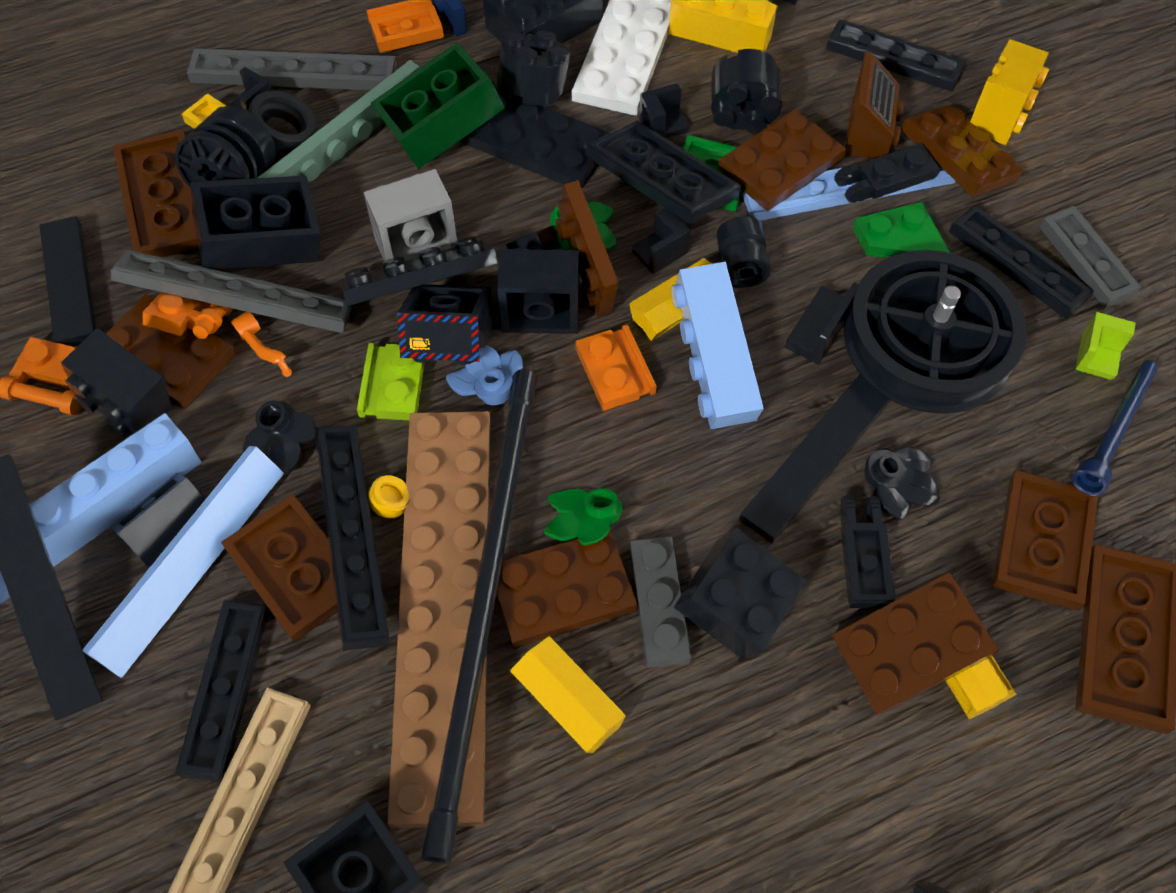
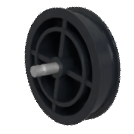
(934, 331)

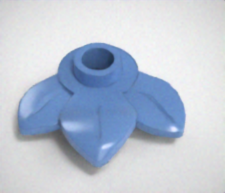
(489, 378)

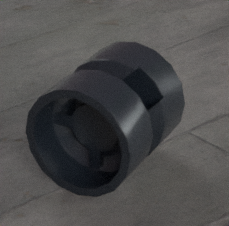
(743, 248)

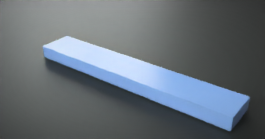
(825, 193)
(183, 562)

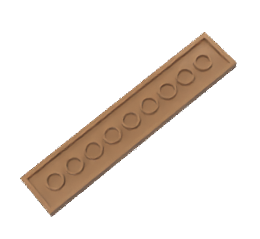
(438, 582)

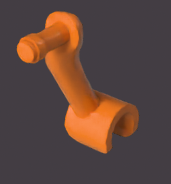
(246, 327)

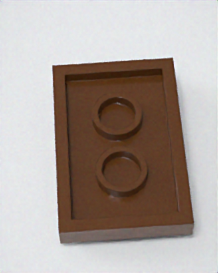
(962, 150)
(781, 159)
(582, 234)
(182, 360)
(1046, 540)
(287, 565)
(563, 589)
(914, 643)

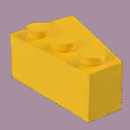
(724, 23)
(1010, 91)

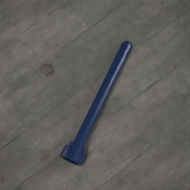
(1095, 473)

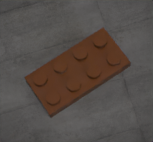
(155, 195)
(1129, 640)

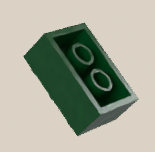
(438, 105)

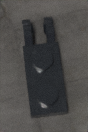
(887, 173)
(866, 556)

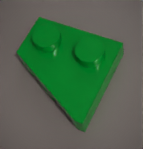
(898, 231)

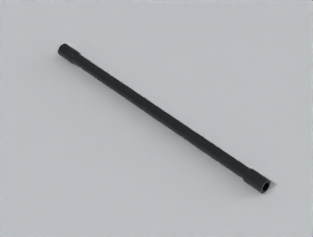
(444, 818)

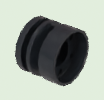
(226, 147)

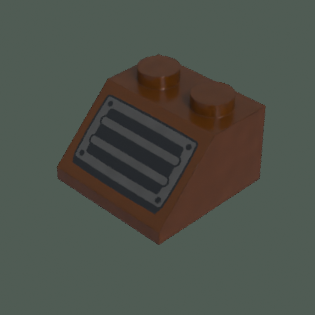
(874, 112)

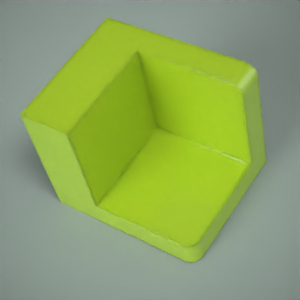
(1103, 344)

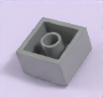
(411, 216)

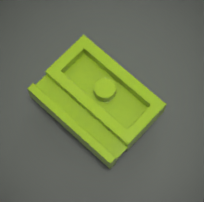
(389, 384)

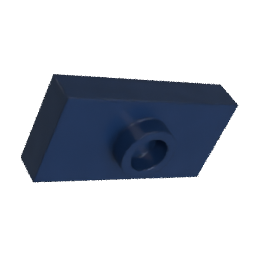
(453, 13)

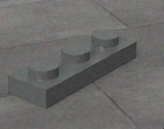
(1089, 257)
(657, 593)

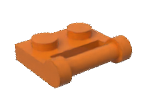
(41, 363)

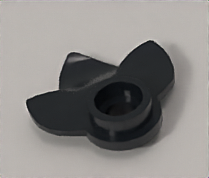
(281, 439)
(905, 481)

